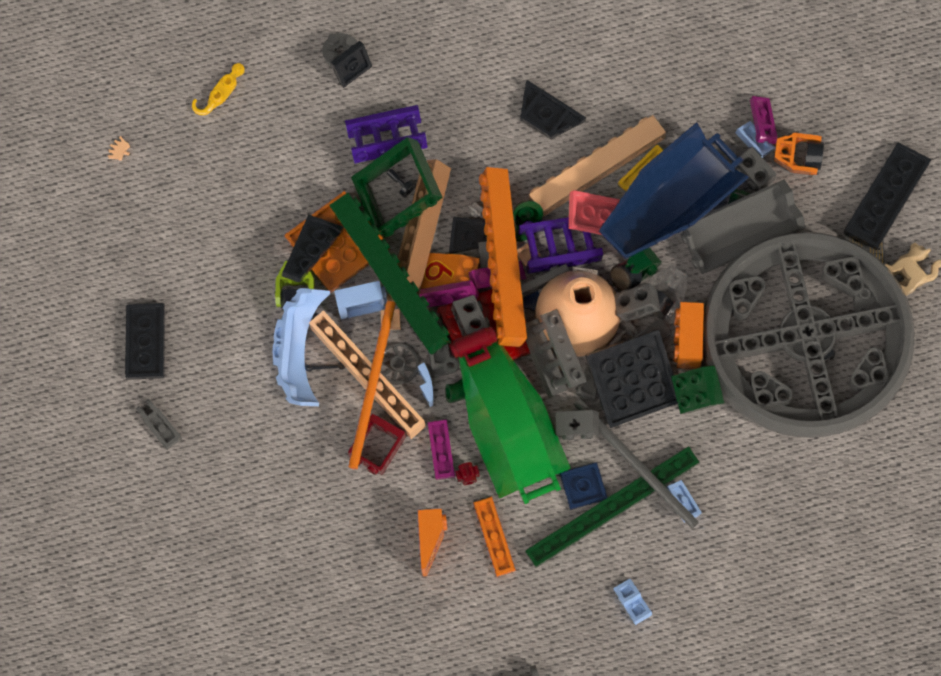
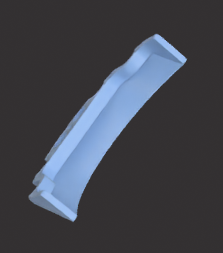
(290, 345)

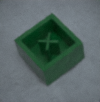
(697, 389)

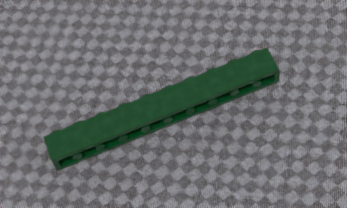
(390, 274)

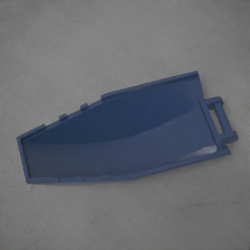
(673, 192)

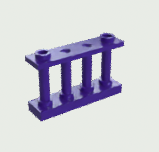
(382, 122)
(572, 258)

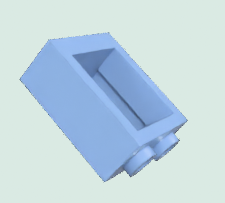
(360, 300)

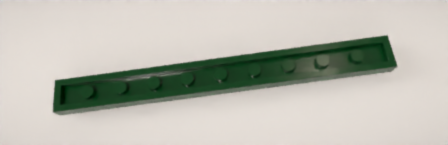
(609, 508)

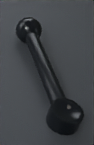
(309, 367)

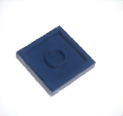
(583, 486)

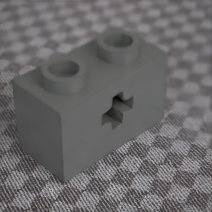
(568, 419)

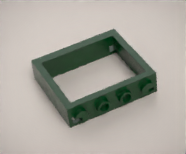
(382, 164)

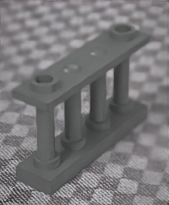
(543, 357)

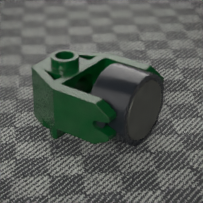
(634, 270)

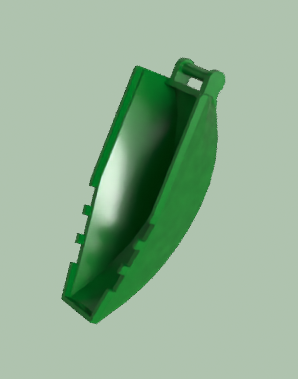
(511, 426)

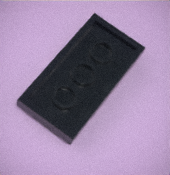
(145, 341)

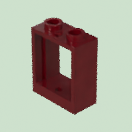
(392, 431)

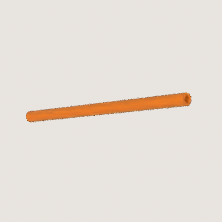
(372, 385)

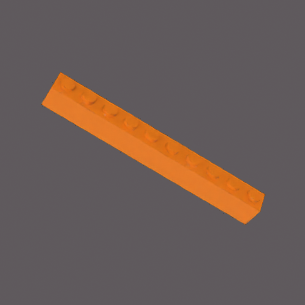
(502, 257)

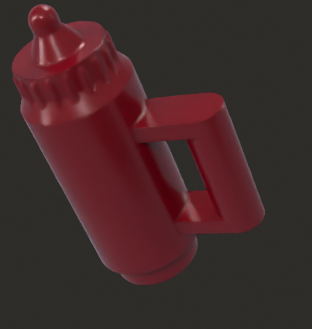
(472, 343)

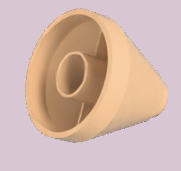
(589, 323)

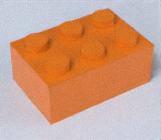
(688, 335)

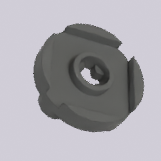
(335, 42)

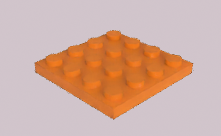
(342, 258)

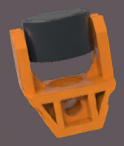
(813, 155)

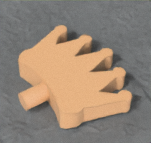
(119, 149)

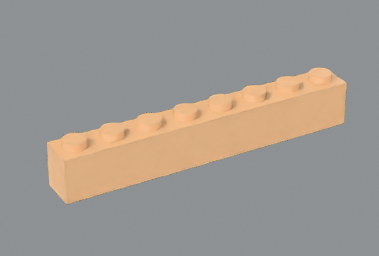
(599, 164)
(360, 368)

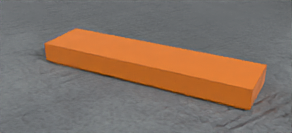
(494, 536)

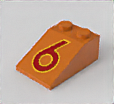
(448, 269)
(431, 533)

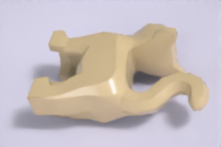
(910, 270)

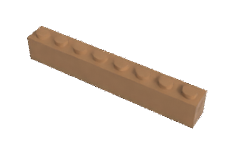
(421, 229)

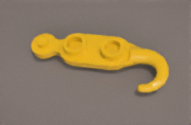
(221, 90)

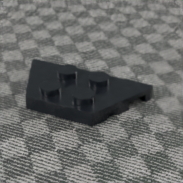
(547, 113)

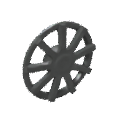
(398, 364)

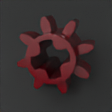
(467, 473)

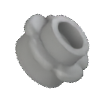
(475, 210)

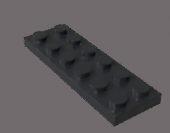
(887, 196)

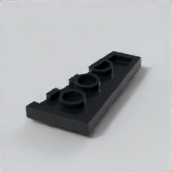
(310, 246)

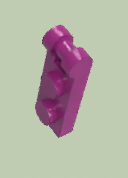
(763, 120)

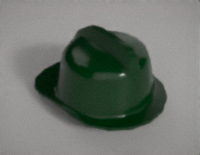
(525, 212)

